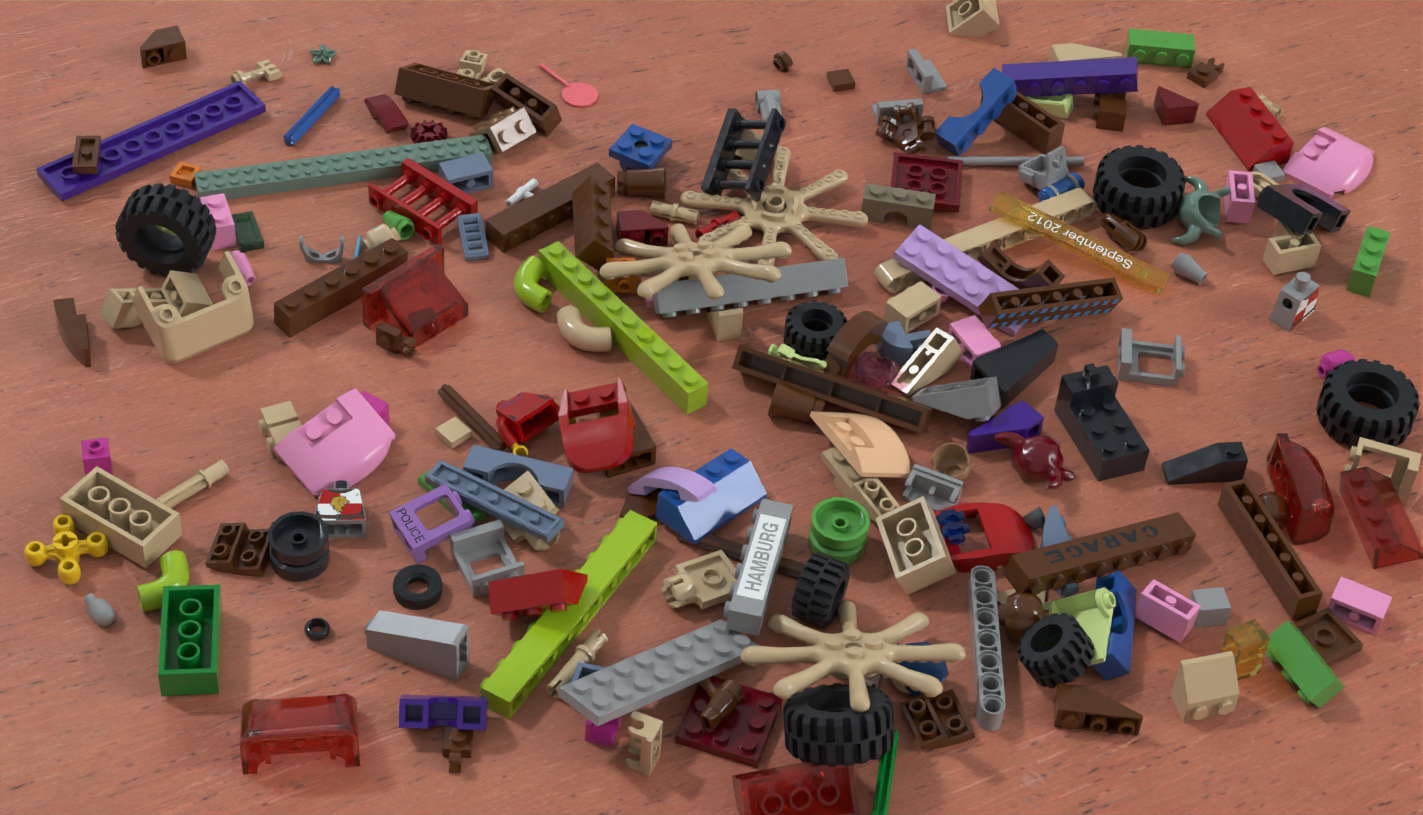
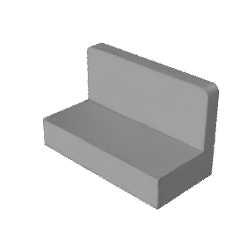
(924, 73)
(887, 109)

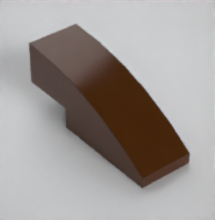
(73, 330)

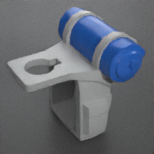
(1049, 174)

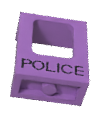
(415, 535)

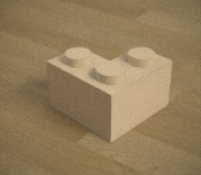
(1290, 250)

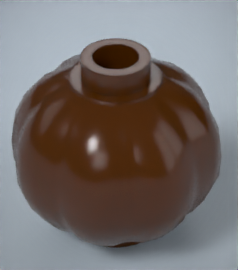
(1020, 614)

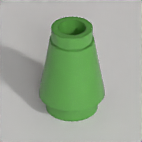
(401, 223)

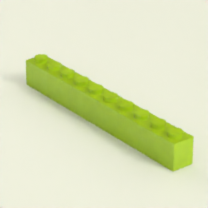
(628, 331)
(556, 631)

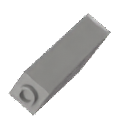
(421, 641)

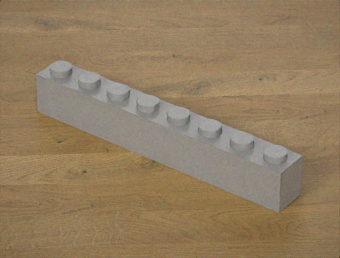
(795, 279)

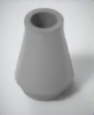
(1187, 267)

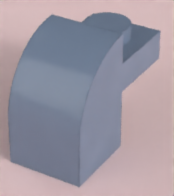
(899, 345)

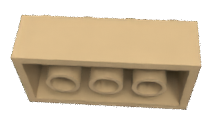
(127, 517)

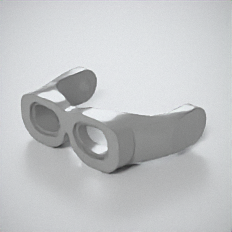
(309, 252)

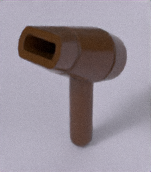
(722, 702)

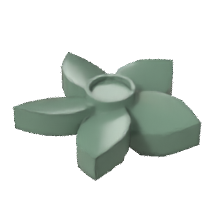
(323, 55)

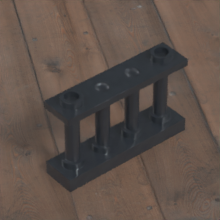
(727, 145)

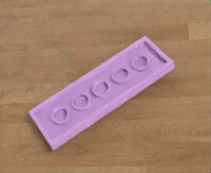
(951, 271)

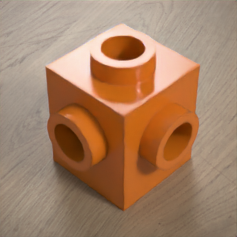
(622, 284)

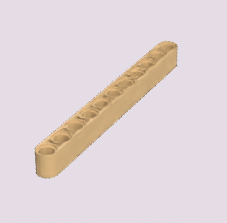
(1067, 207)

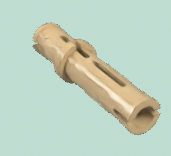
(583, 653)

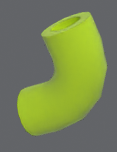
(527, 286)
(174, 573)

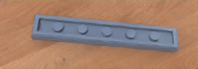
(496, 501)

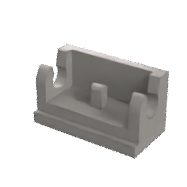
(937, 488)

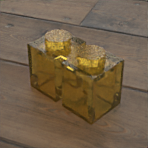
(1248, 644)

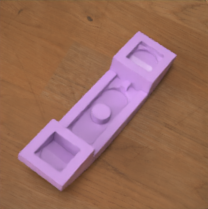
(688, 483)

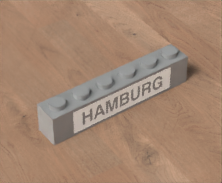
(759, 567)

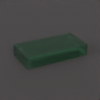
(247, 232)

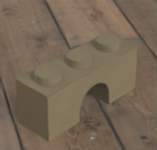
(916, 205)

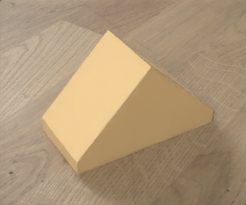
(726, 324)

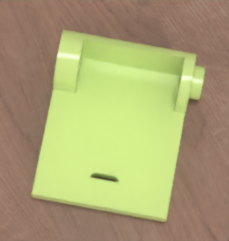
(1093, 613)

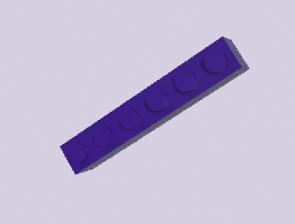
(1074, 77)

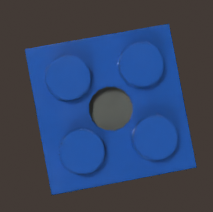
(639, 148)

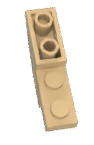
(864, 490)

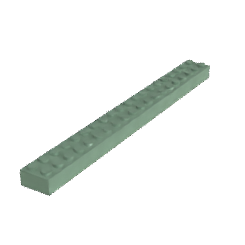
(335, 168)

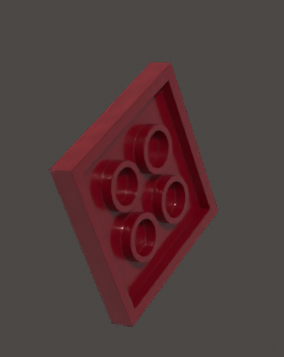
(930, 175)
(740, 734)

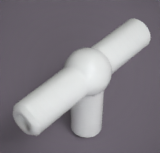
(522, 192)

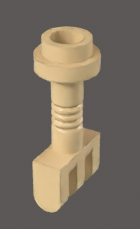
(264, 69)

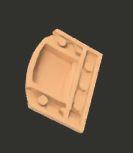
(865, 443)

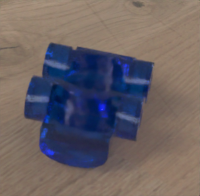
(952, 528)

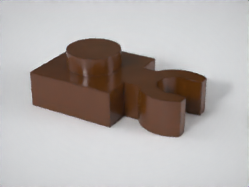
(1205, 74)
(392, 340)

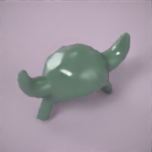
(1200, 211)

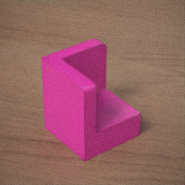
(603, 734)

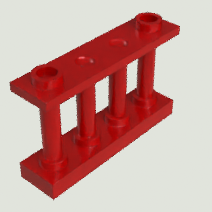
(425, 184)

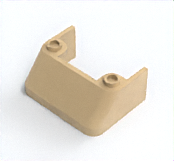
(205, 329)

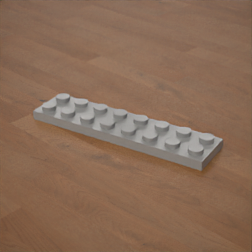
(655, 673)

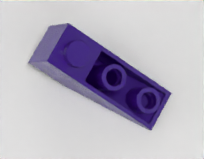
(1016, 418)

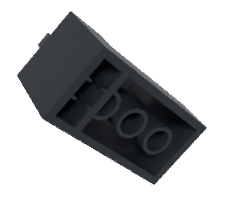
(1099, 423)

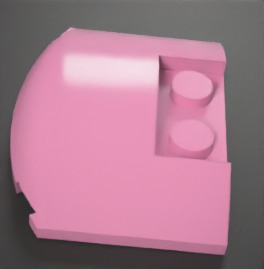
(1330, 163)
(337, 444)

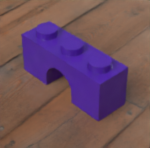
(438, 710)

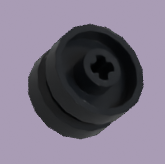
(298, 546)

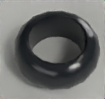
(319, 635)

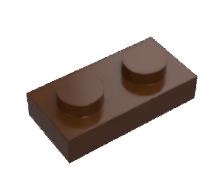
(86, 155)

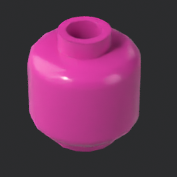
(1331, 360)

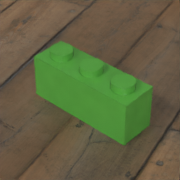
(1160, 47)
(1368, 261)
(1303, 665)

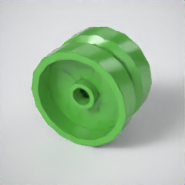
(839, 529)

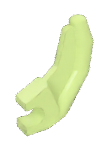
(788, 352)

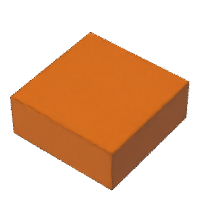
(184, 174)

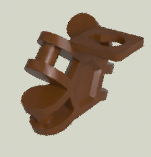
(908, 135)

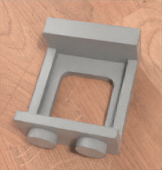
(1128, 360)
(479, 544)

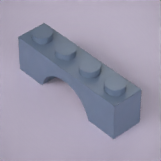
(501, 466)

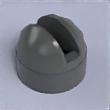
(1035, 518)

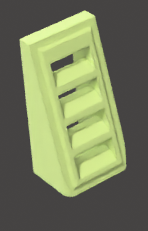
(1056, 105)

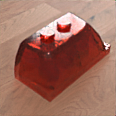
(1301, 481)

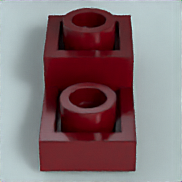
(387, 112)

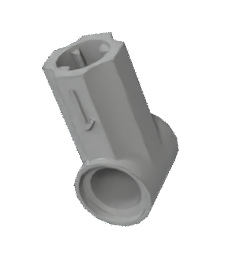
(766, 100)

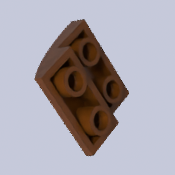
(239, 550)
(937, 720)

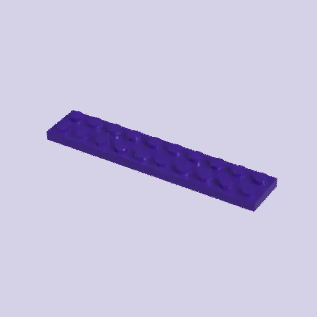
(156, 139)

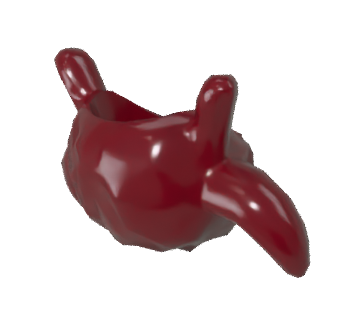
(1036, 459)

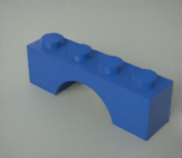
(959, 132)
(1122, 626)

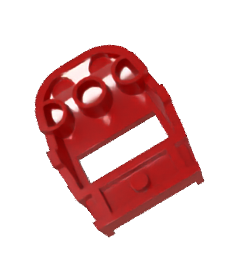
(597, 442)
(1003, 529)

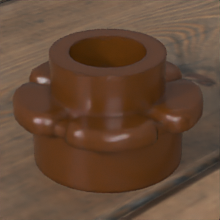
(782, 61)

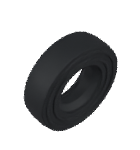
(422, 600)

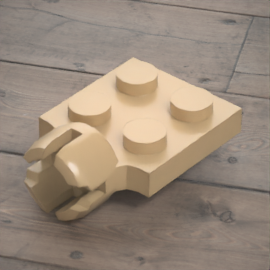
(530, 490)
(700, 581)

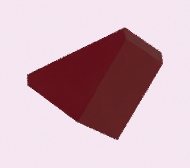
(1174, 108)

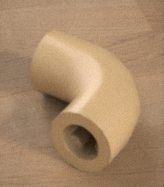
(581, 335)

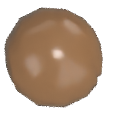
(951, 460)

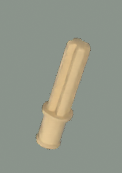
(193, 485)

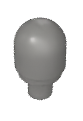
(100, 610)

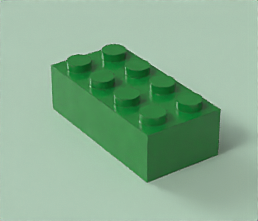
(190, 640)

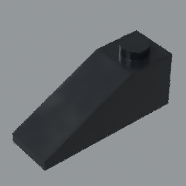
(1208, 465)

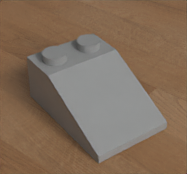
(964, 399)

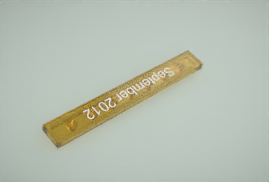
(1080, 242)

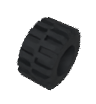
(812, 328)
(820, 590)
(1055, 650)

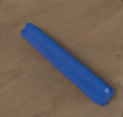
(311, 116)

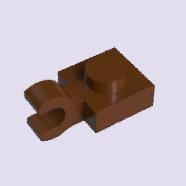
(457, 744)

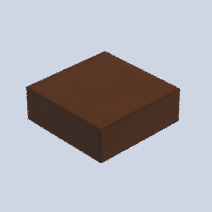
(840, 80)

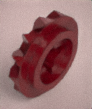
(418, 132)

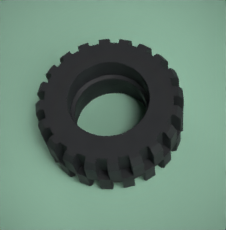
(1143, 167)
(172, 210)
(1371, 384)
(828, 732)

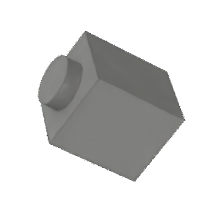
(1214, 607)

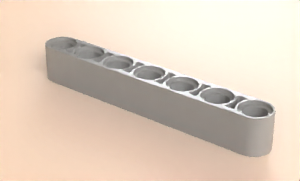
(986, 648)

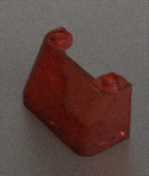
(299, 727)

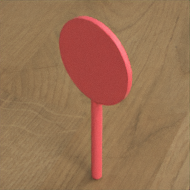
(575, 94)

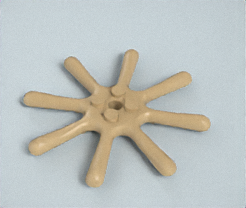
(780, 208)
(696, 261)
(853, 655)

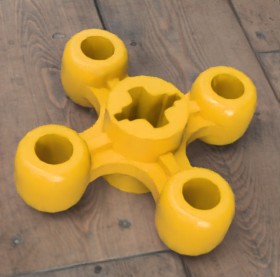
(66, 549)

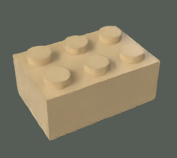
(915, 545)

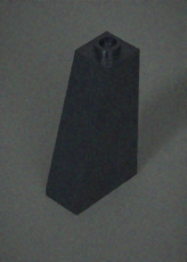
(1017, 364)

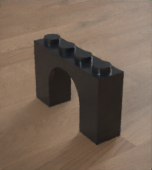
(1302, 207)

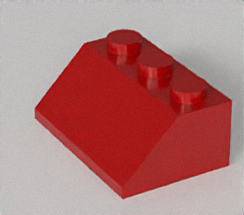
(535, 593)

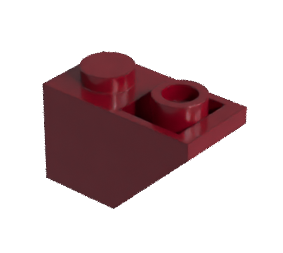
(641, 227)

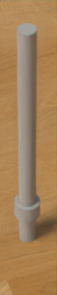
(1011, 161)

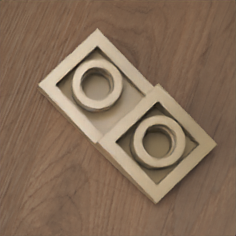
(472, 64)

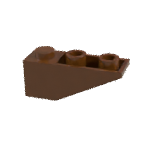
(1089, 710)

